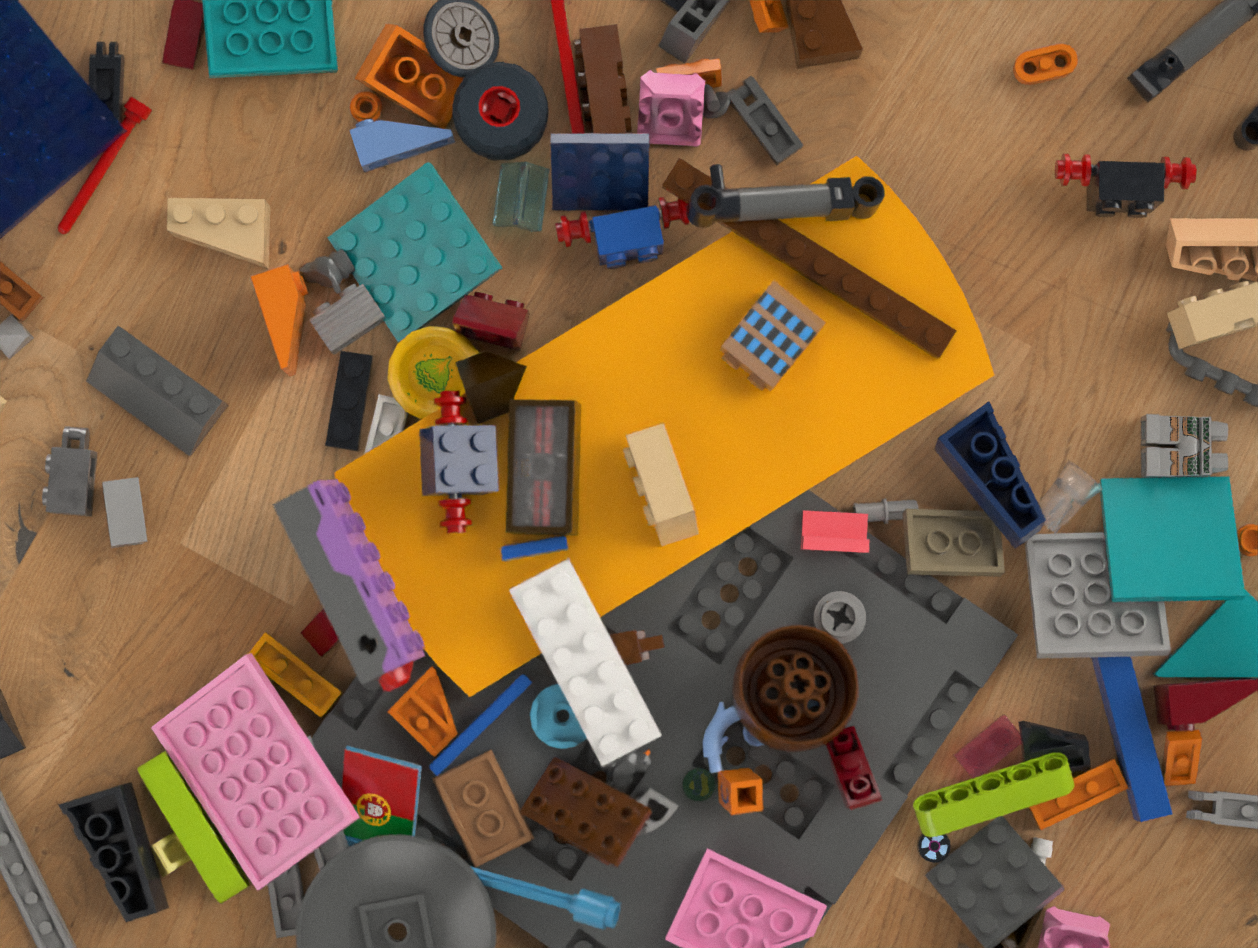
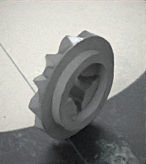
(854, 611)

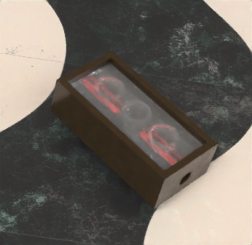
(543, 467)

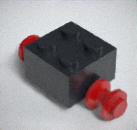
(1125, 186)

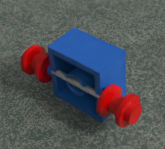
(626, 233)

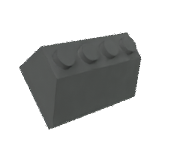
(155, 391)

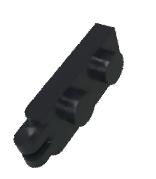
(107, 76)

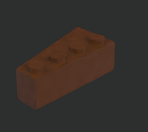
(821, 32)
(603, 80)

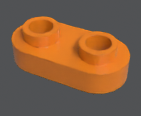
(1043, 63)

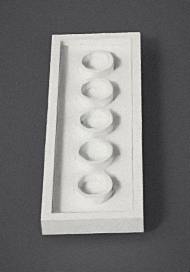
(585, 662)

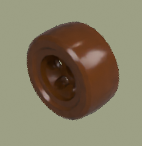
(825, 659)

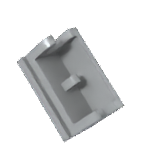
(124, 512)

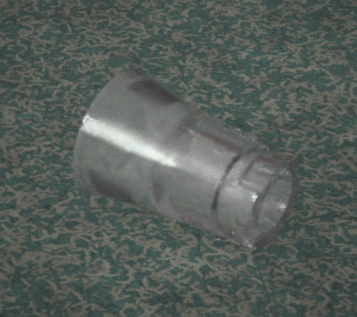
(1067, 496)

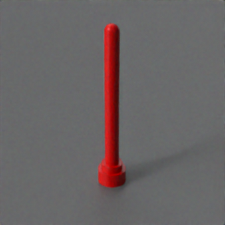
(134, 114)

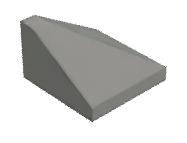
(13, 336)

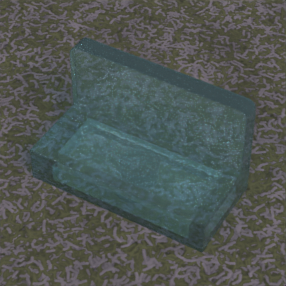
(521, 196)

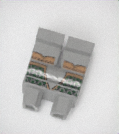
(1192, 446)

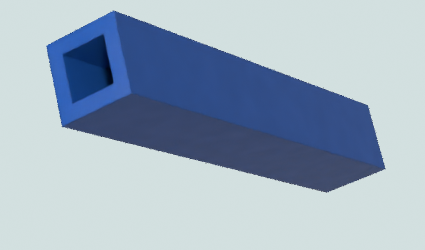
(1132, 737)

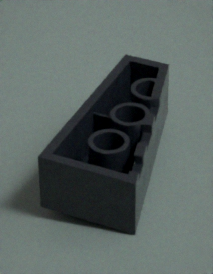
(119, 848)

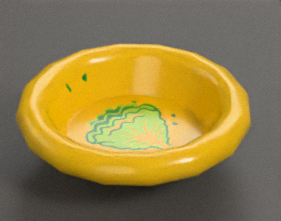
(426, 366)

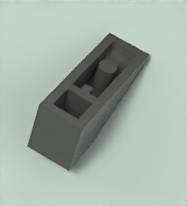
(690, 27)

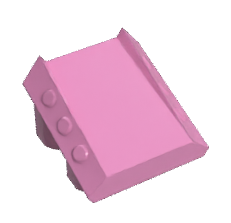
(671, 108)
(1073, 930)

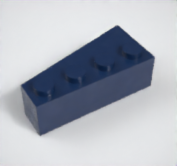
(991, 474)

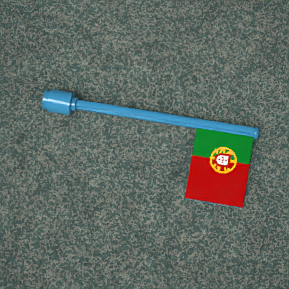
(387, 801)

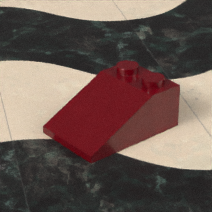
(492, 321)
(1191, 703)

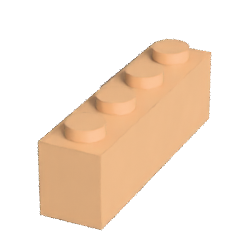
(1214, 246)

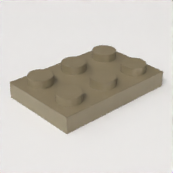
(952, 543)

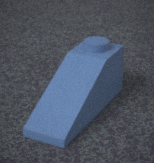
(389, 142)

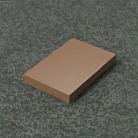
(483, 808)

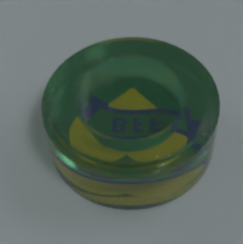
(698, 784)

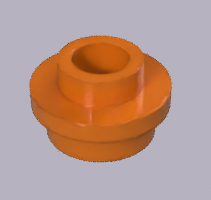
(363, 98)

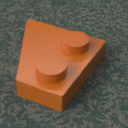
(426, 713)

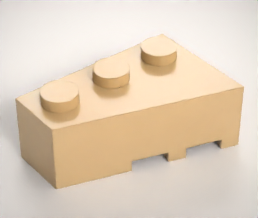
(223, 225)
(1215, 315)
(662, 484)

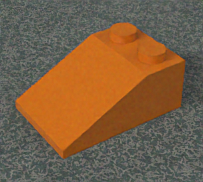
(409, 77)
(283, 308)

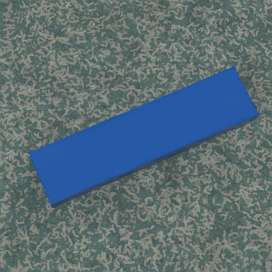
(480, 724)

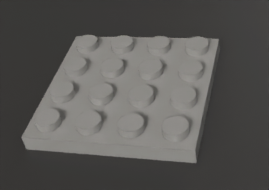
(1075, 606)

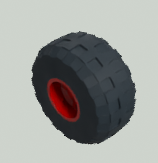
(500, 111)

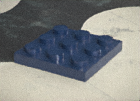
(599, 171)

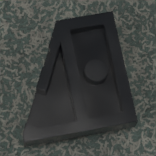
(1043, 740)

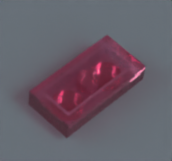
(988, 747)

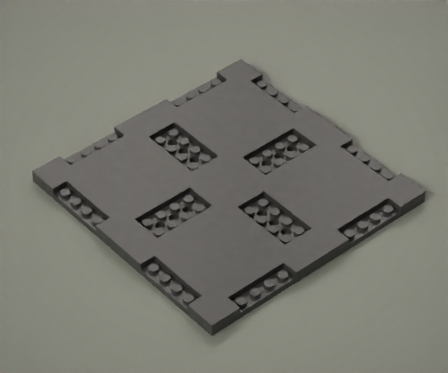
(916, 675)

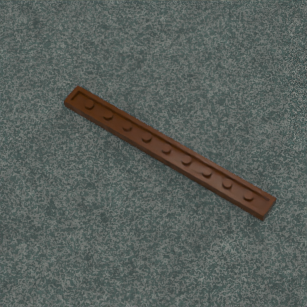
(825, 270)

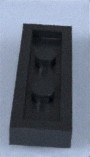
(349, 401)

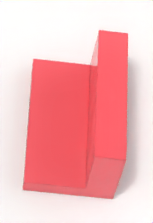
(834, 531)

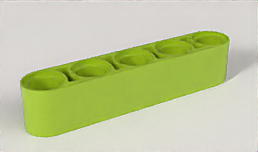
(994, 794)
(193, 827)

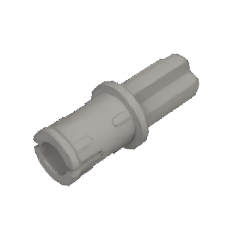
(884, 510)

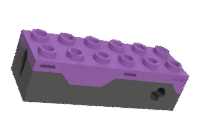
(351, 583)

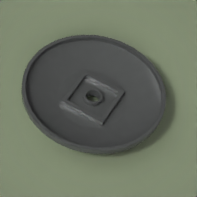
(394, 882)

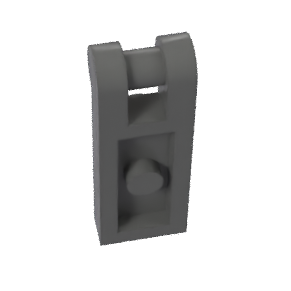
(765, 121)

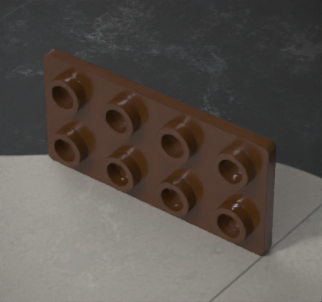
(585, 812)

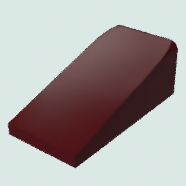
(184, 34)

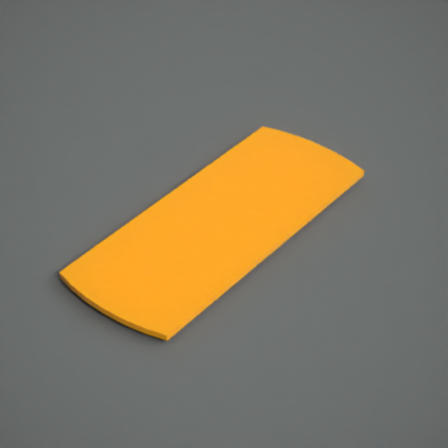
(736, 446)

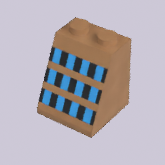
(771, 337)

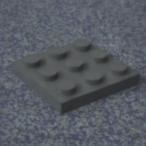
(994, 882)

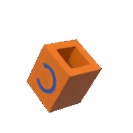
(740, 791)

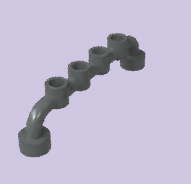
(1198, 369)

